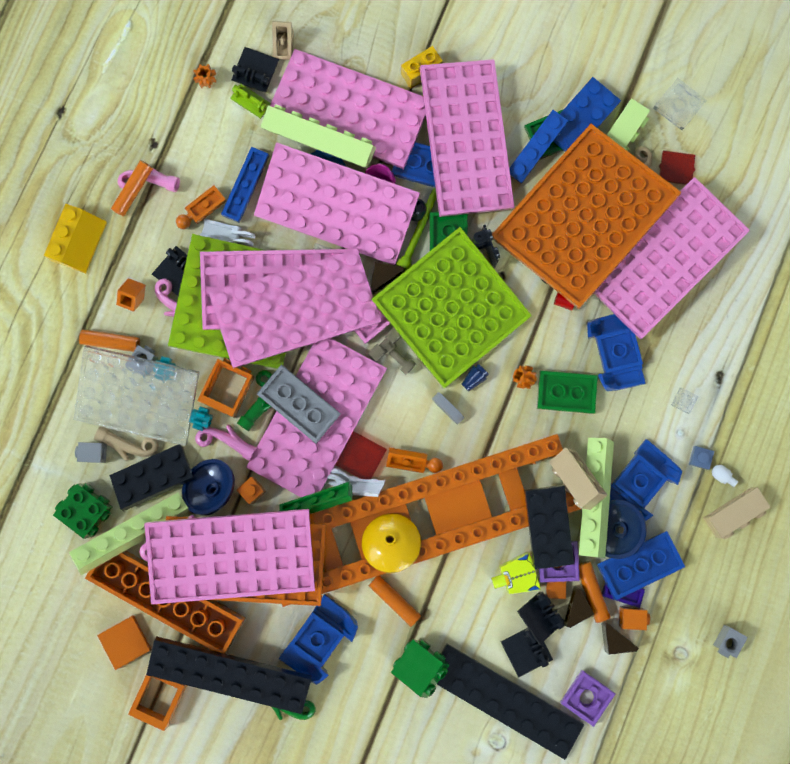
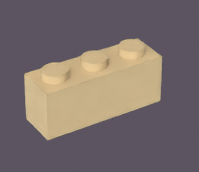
(577, 479)
(737, 513)

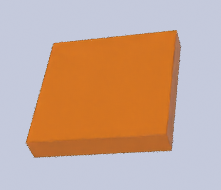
(124, 642)

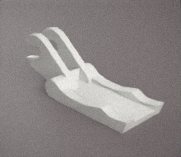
(226, 232)
(359, 486)

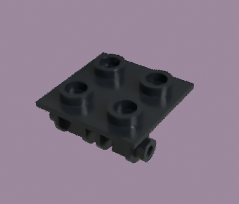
(254, 69)
(484, 239)
(172, 268)
(540, 617)
(525, 652)

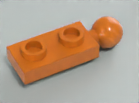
(201, 207)
(412, 461)

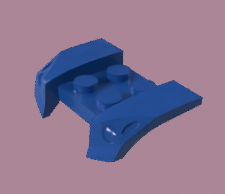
(617, 352)
(644, 477)
(319, 638)

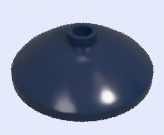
(200, 493)
(632, 520)

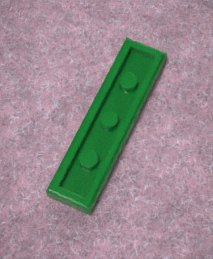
(321, 500)

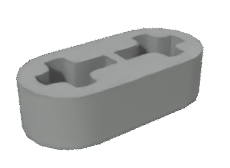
(448, 408)

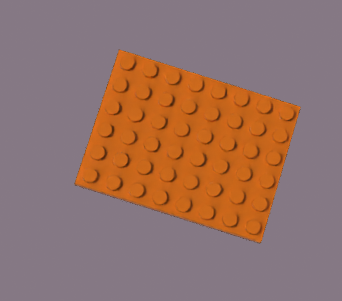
(585, 215)

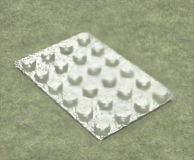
(135, 395)

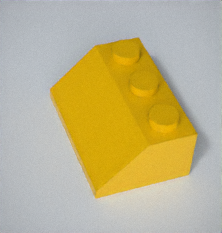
(75, 238)

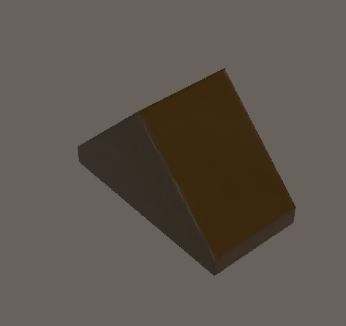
(383, 275)
(577, 609)
(615, 642)

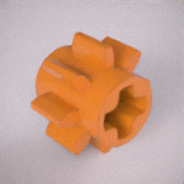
(205, 70)
(524, 377)

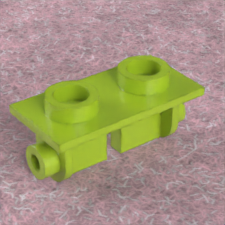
(249, 100)

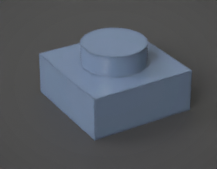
(701, 457)

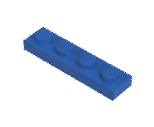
(537, 146)
(245, 184)

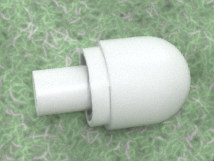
(723, 475)

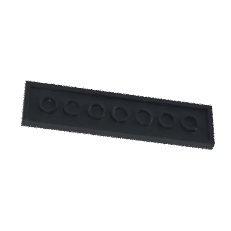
(228, 675)
(509, 703)

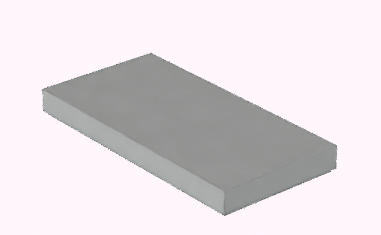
(298, 404)

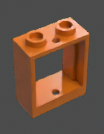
(204, 396)
(150, 716)

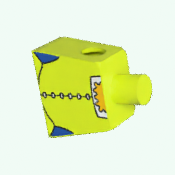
(517, 575)

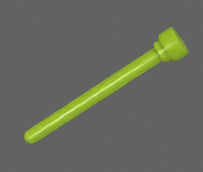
(405, 260)

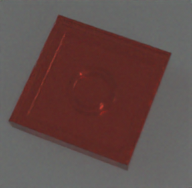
(361, 456)

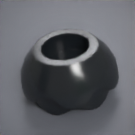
(419, 211)

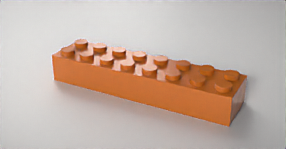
(201, 620)

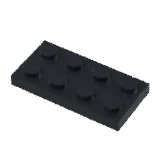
(151, 477)
(549, 527)

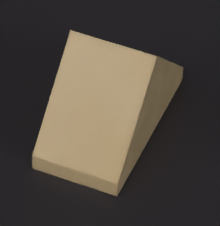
(282, 39)

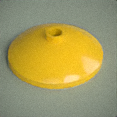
(391, 556)

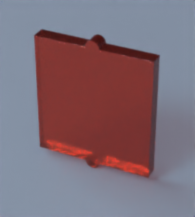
(677, 167)

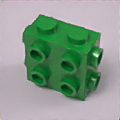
(83, 510)
(420, 668)

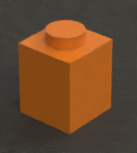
(130, 294)
(251, 490)
(633, 618)

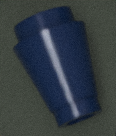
(475, 377)

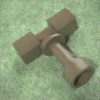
(388, 347)

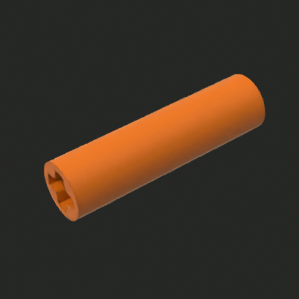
(132, 188)
(108, 340)
(593, 592)
(394, 600)

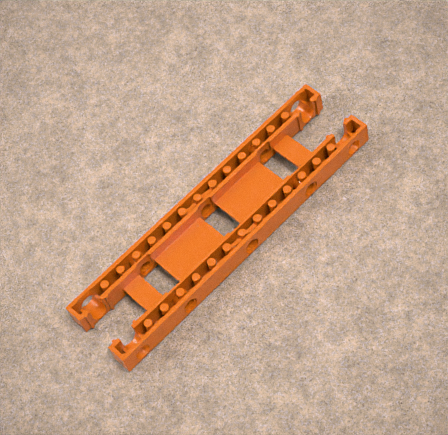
(454, 504)

